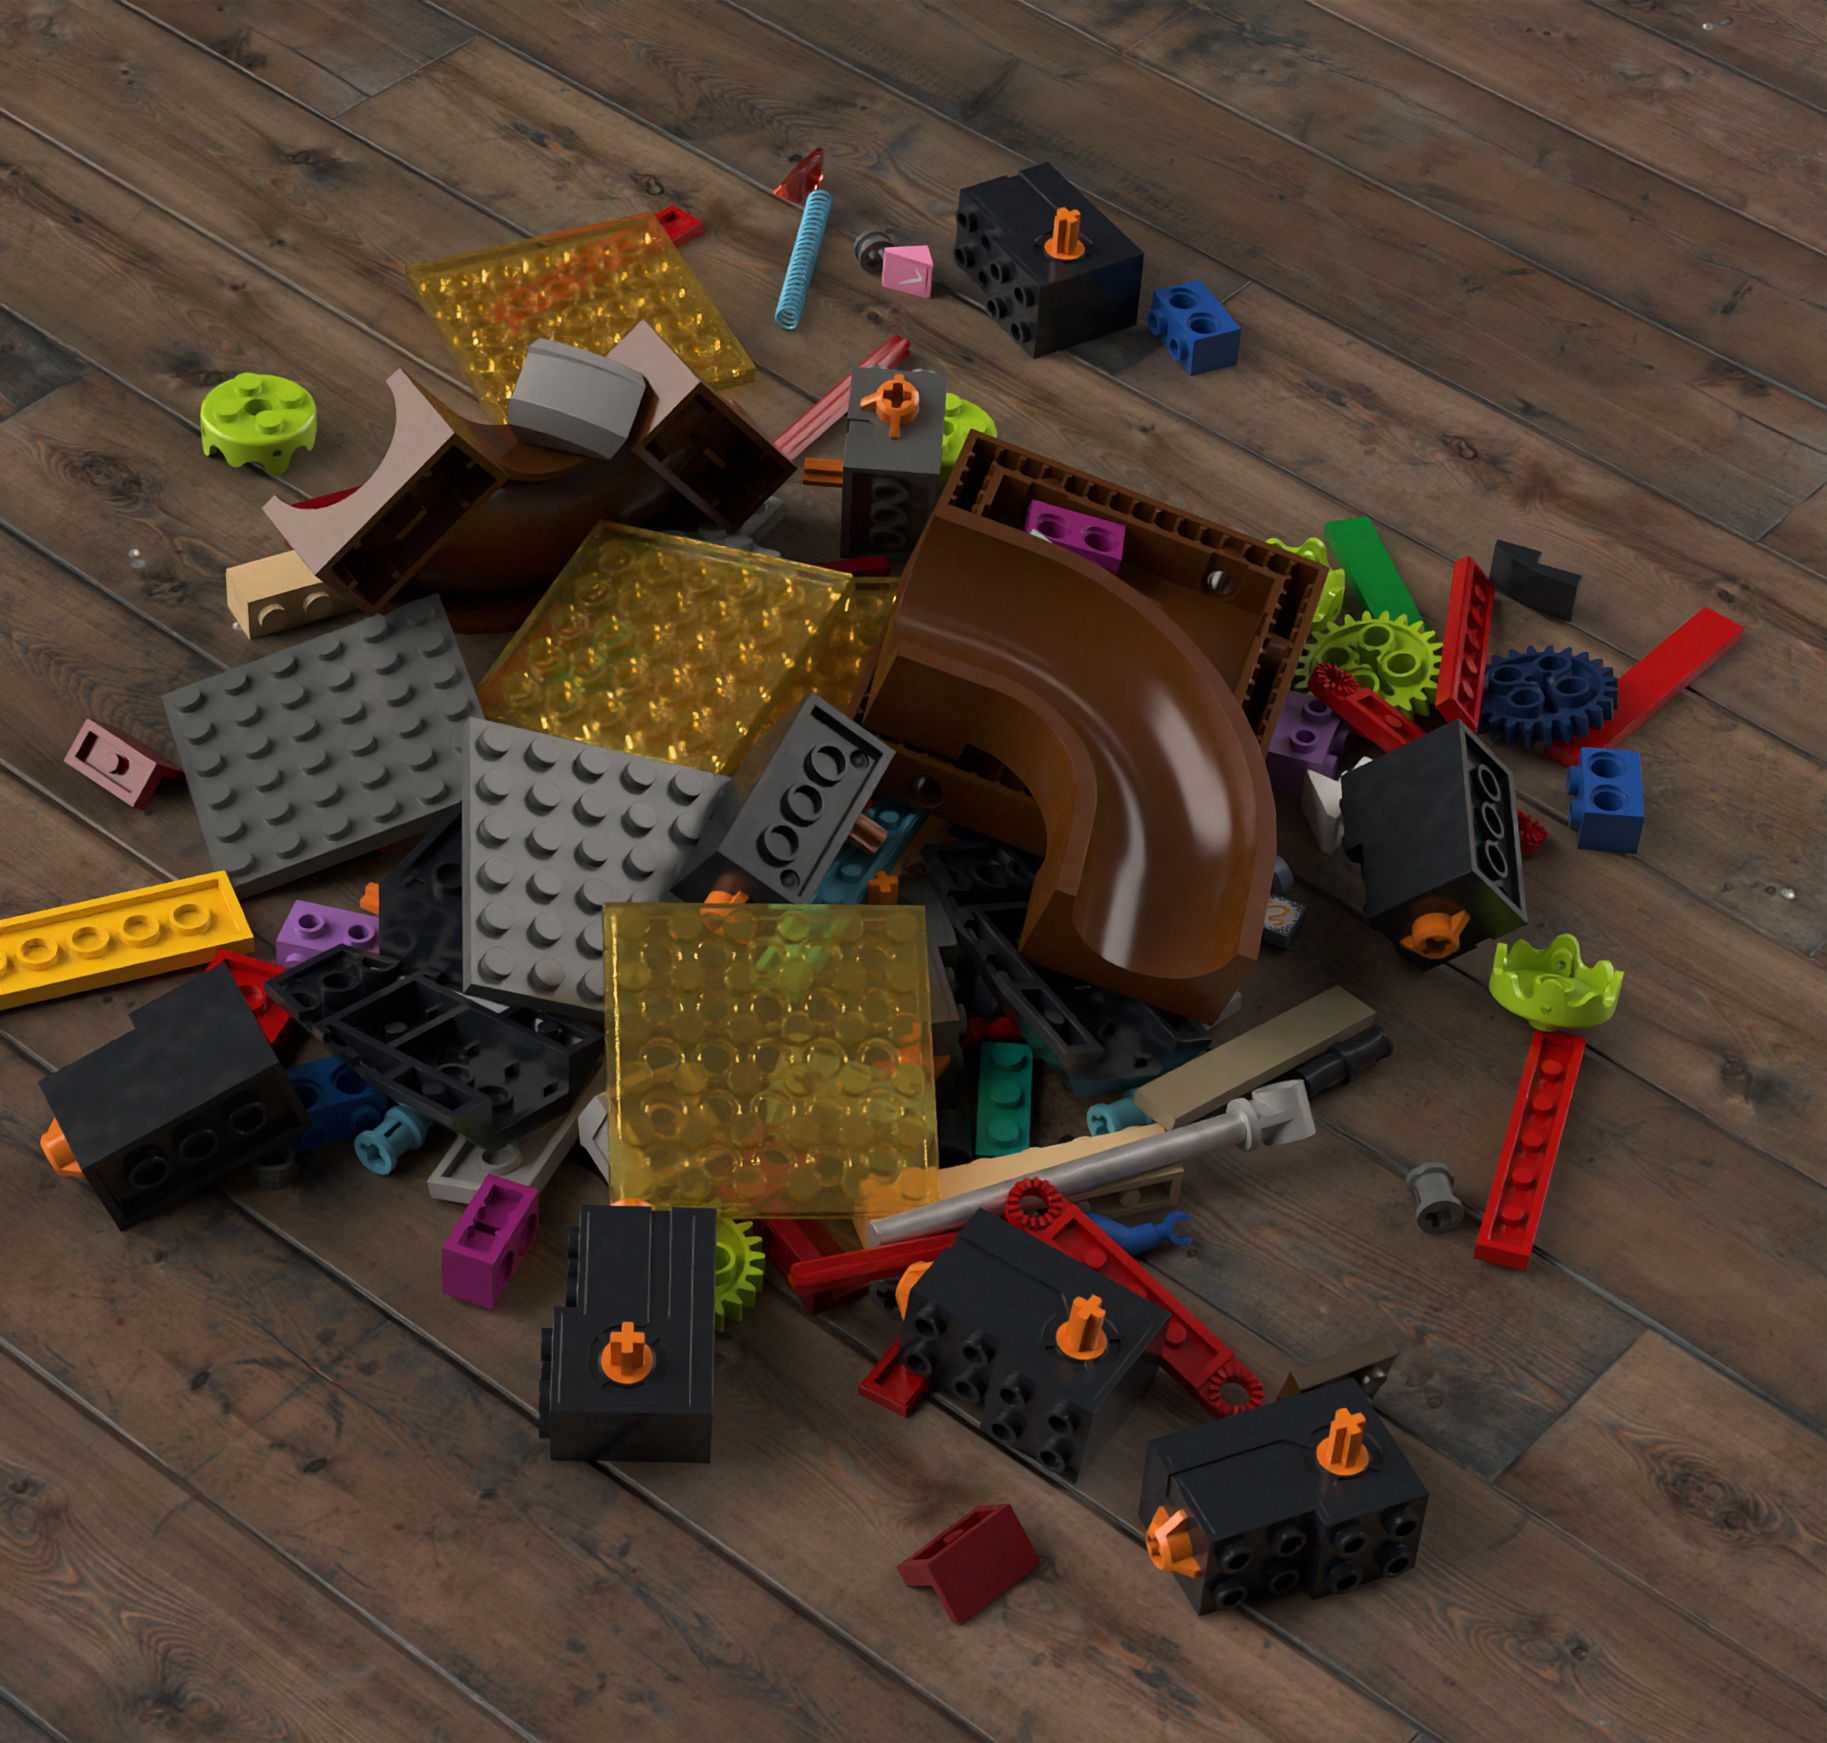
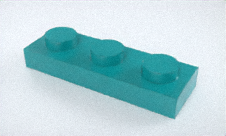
(1003, 1099)

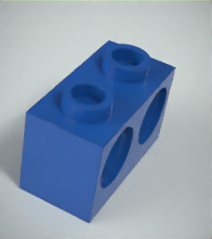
(1194, 327)
(1607, 800)
(336, 1101)

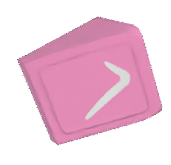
(908, 270)

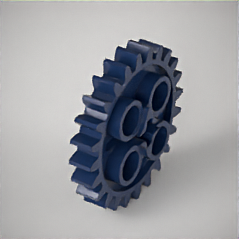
(1546, 696)

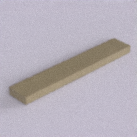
(1253, 1058)

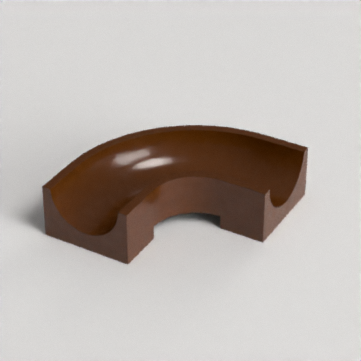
(500, 518)
(1118, 734)

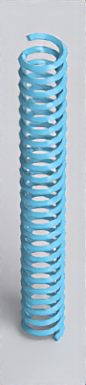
(791, 280)

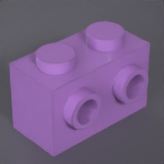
(1303, 741)
(318, 927)

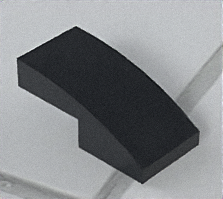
(1541, 587)

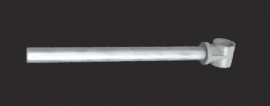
(1275, 1116)

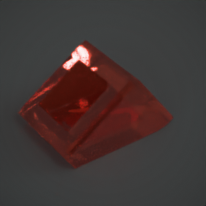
(803, 178)

